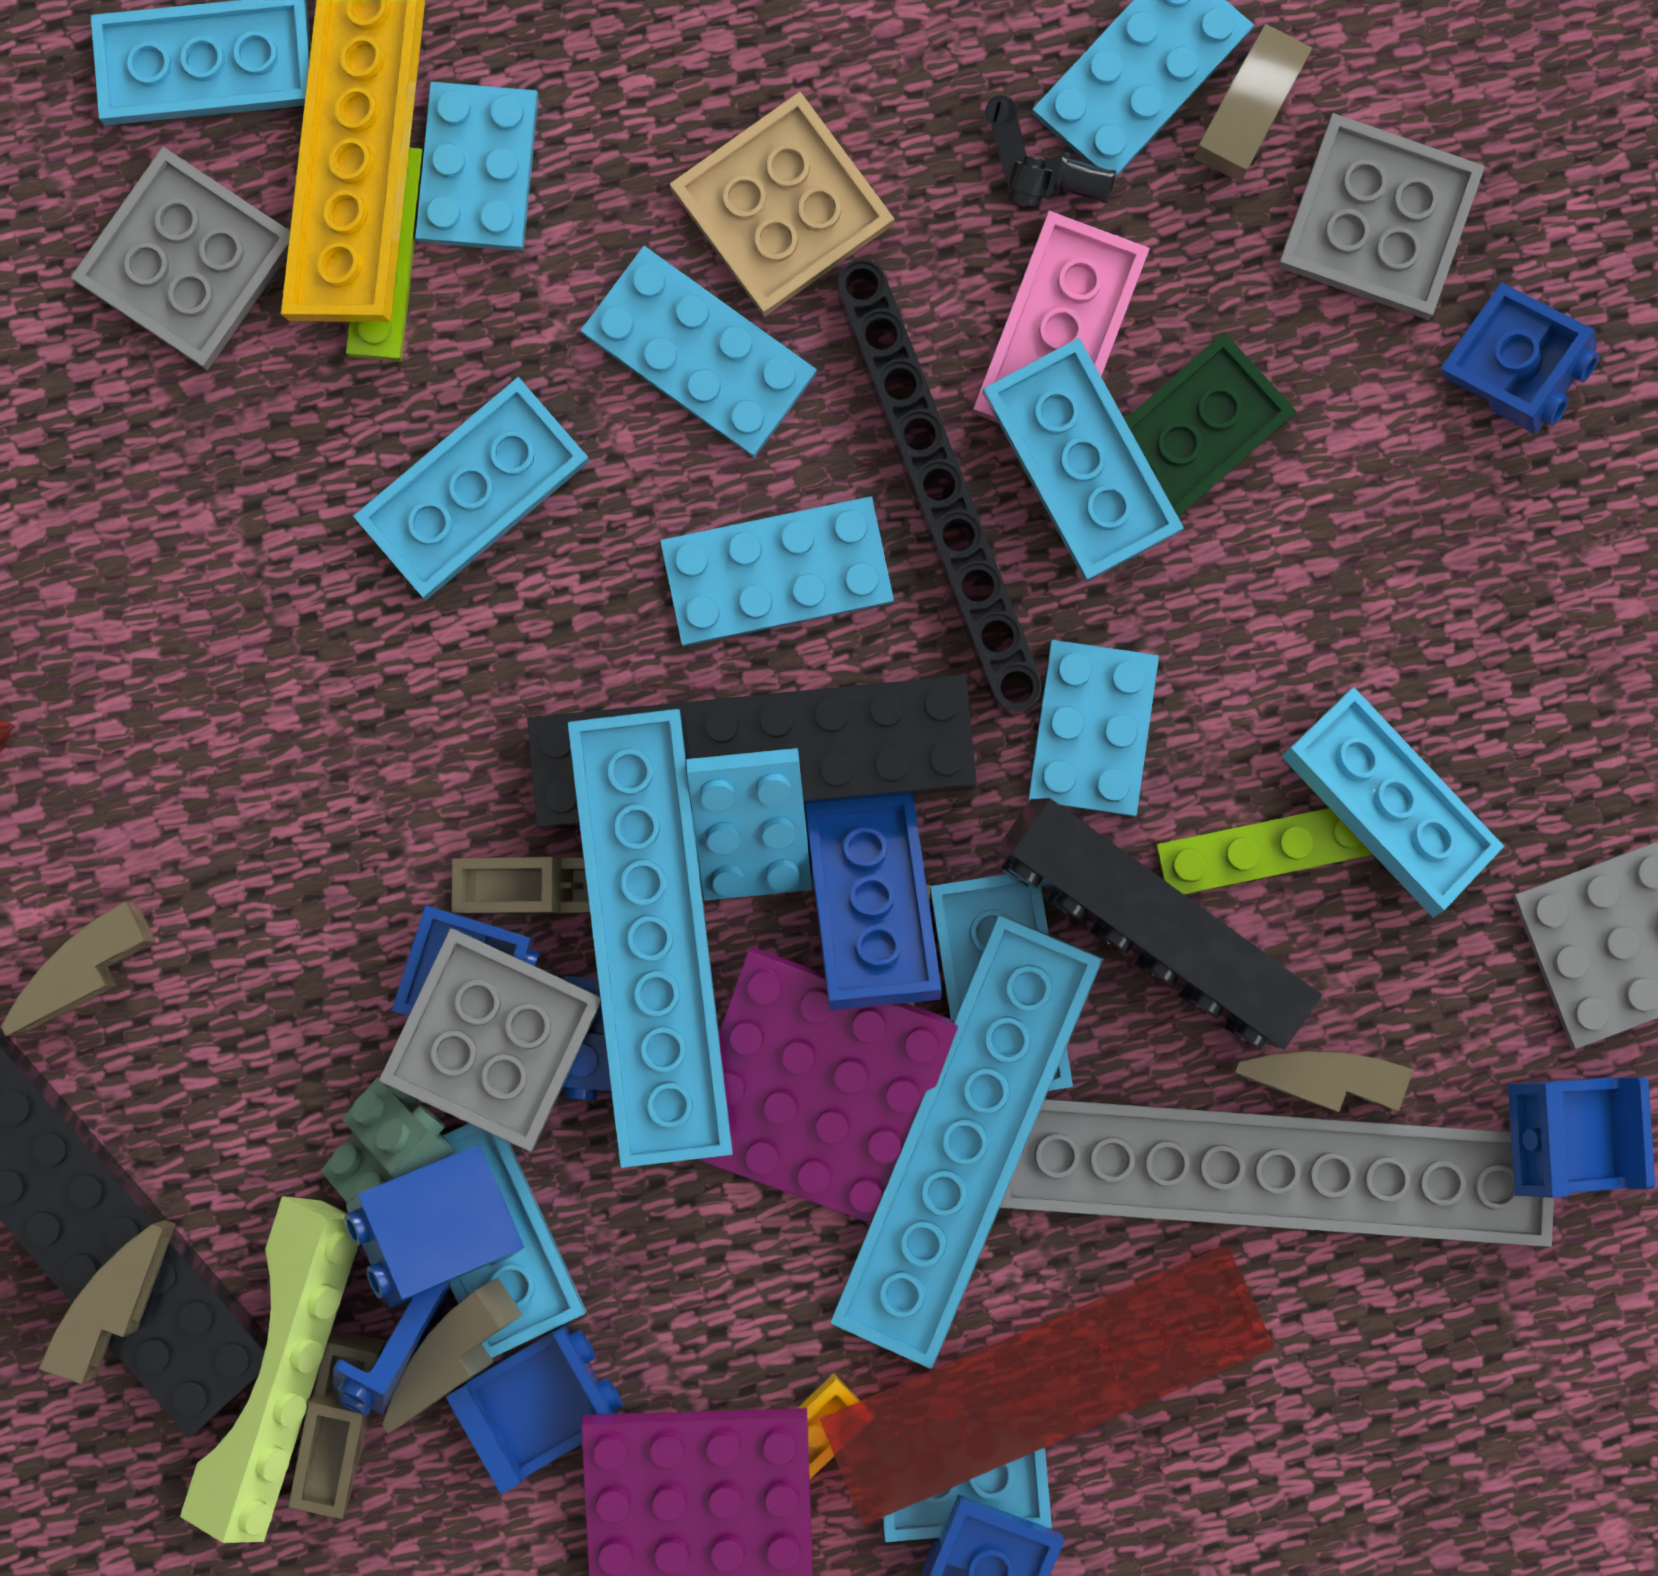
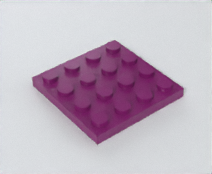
(820, 1091)
(698, 1493)

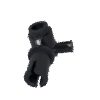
(1035, 177)

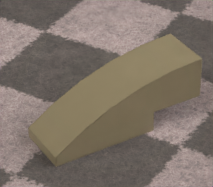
(1252, 103)
(519, 886)
(79, 968)
(1328, 1076)
(107, 1306)
(451, 1352)
(332, 1432)

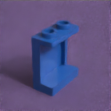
(1581, 1136)
(432, 1226)
(374, 1389)
(533, 1405)

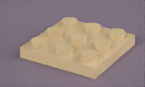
(782, 204)

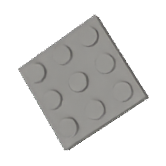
(1381, 216)
(184, 258)
(1598, 943)
(491, 1039)

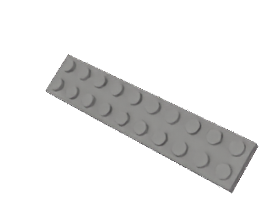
(1276, 1173)

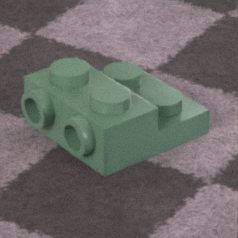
(385, 1142)

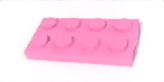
(1070, 291)

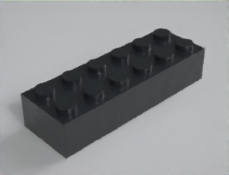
(1158, 923)

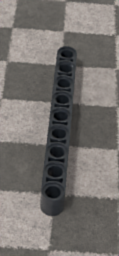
(935, 461)

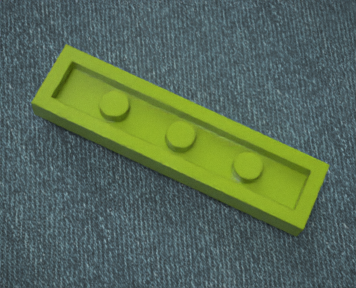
(386, 339)
(1257, 851)

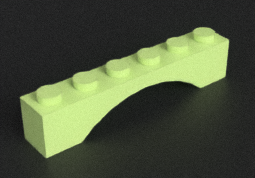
(308, 1271)

